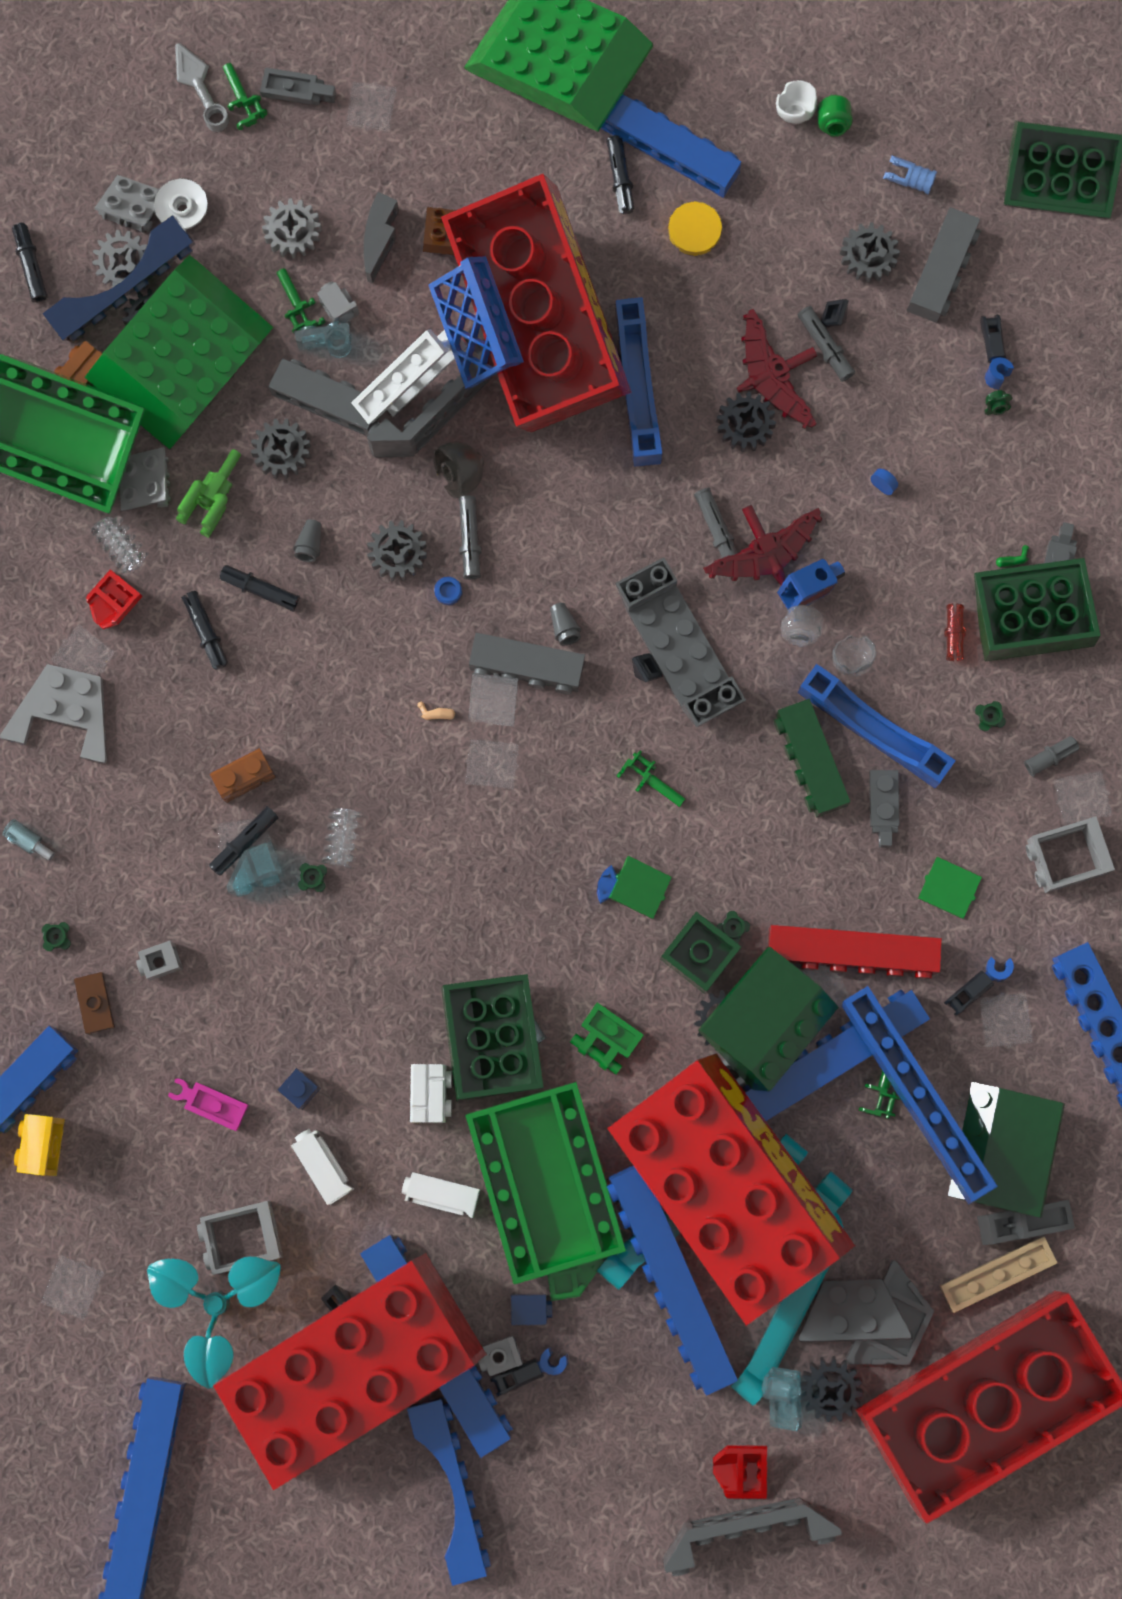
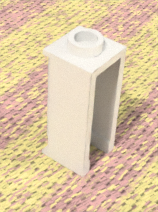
(321, 1166)
(441, 1194)

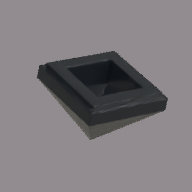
(835, 313)
(646, 668)
(340, 1294)

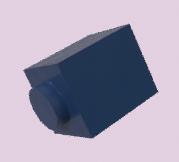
(299, 1089)
(530, 1309)

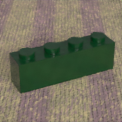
(812, 758)

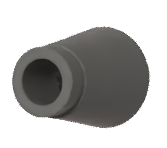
(308, 543)
(564, 625)

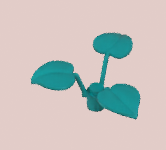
(173, 1281)

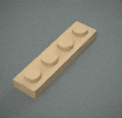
(998, 1274)

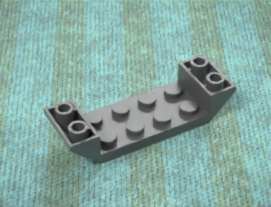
(389, 441)
(678, 643)
(760, 1518)

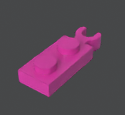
(211, 1104)

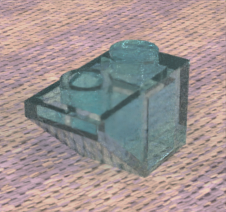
(256, 867)

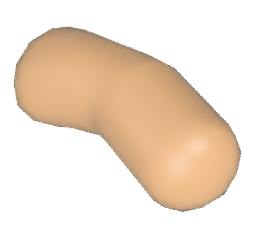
(438, 713)

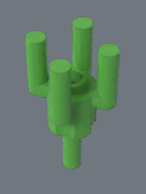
(210, 495)

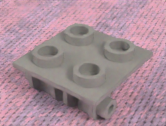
(128, 202)
(145, 480)

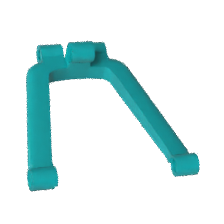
(790, 1311)

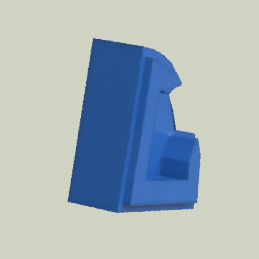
(606, 884)

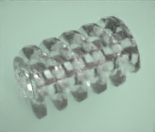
(119, 545)
(342, 838)

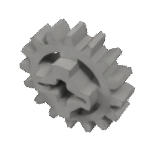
(279, 225)
(107, 248)

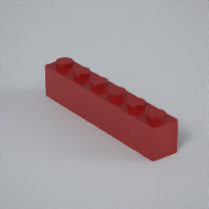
(857, 950)

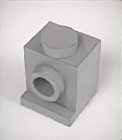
(337, 303)
(147, 959)
(511, 1356)

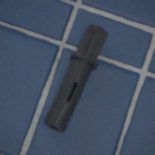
(622, 183)
(29, 262)
(258, 587)
(205, 630)
(243, 841)

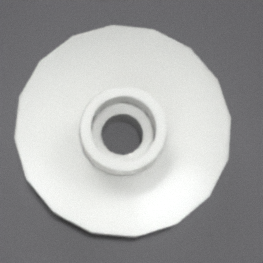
(179, 193)

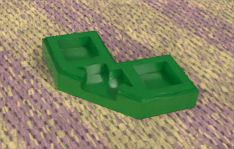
(572, 1281)

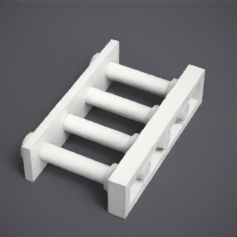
(406, 376)

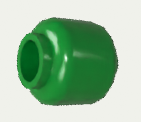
(834, 115)

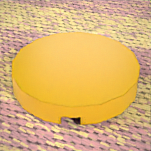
(695, 228)

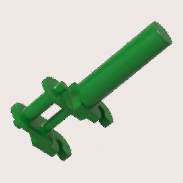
(242, 100)
(296, 303)
(651, 780)
(882, 1088)

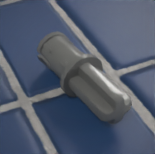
(1051, 755)

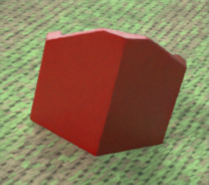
(111, 600)
(742, 1471)

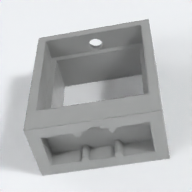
(1096, 846)
(269, 1229)

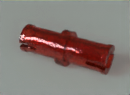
(955, 632)

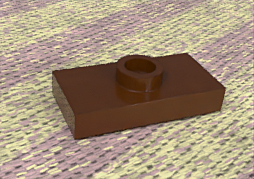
(94, 1003)

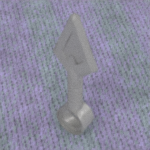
(193, 72)

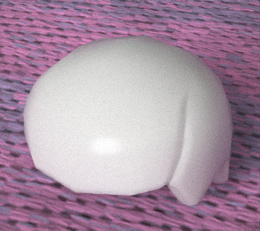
(797, 102)

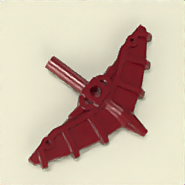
(771, 374)
(767, 552)

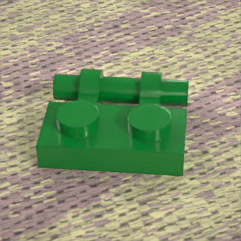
(610, 1030)

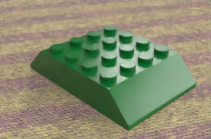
(562, 56)
(180, 350)
(64, 433)
(545, 1183)

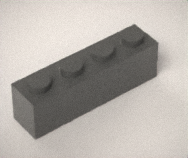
(943, 264)
(318, 394)
(527, 662)

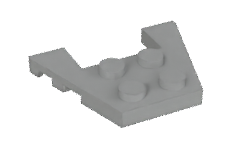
(67, 699)

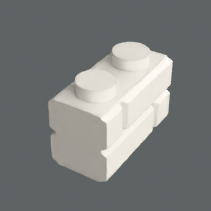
(429, 1093)

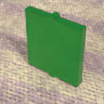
(640, 887)
(949, 887)

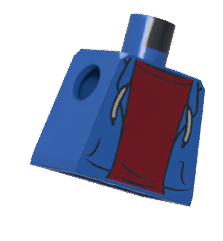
(810, 583)

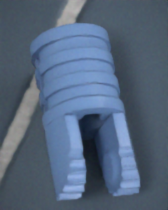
(916, 177)

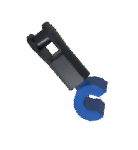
(995, 351)
(979, 985)
(529, 1372)

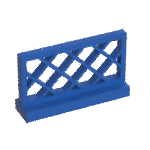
(489, 313)

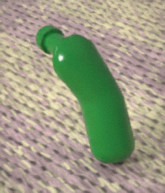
(1010, 561)

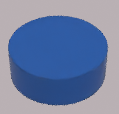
(884, 481)
(448, 590)

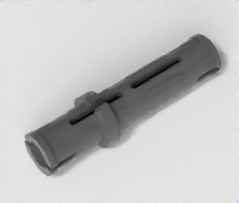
(832, 353)
(715, 522)
(472, 567)

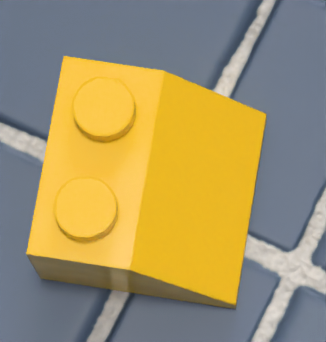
(39, 1145)

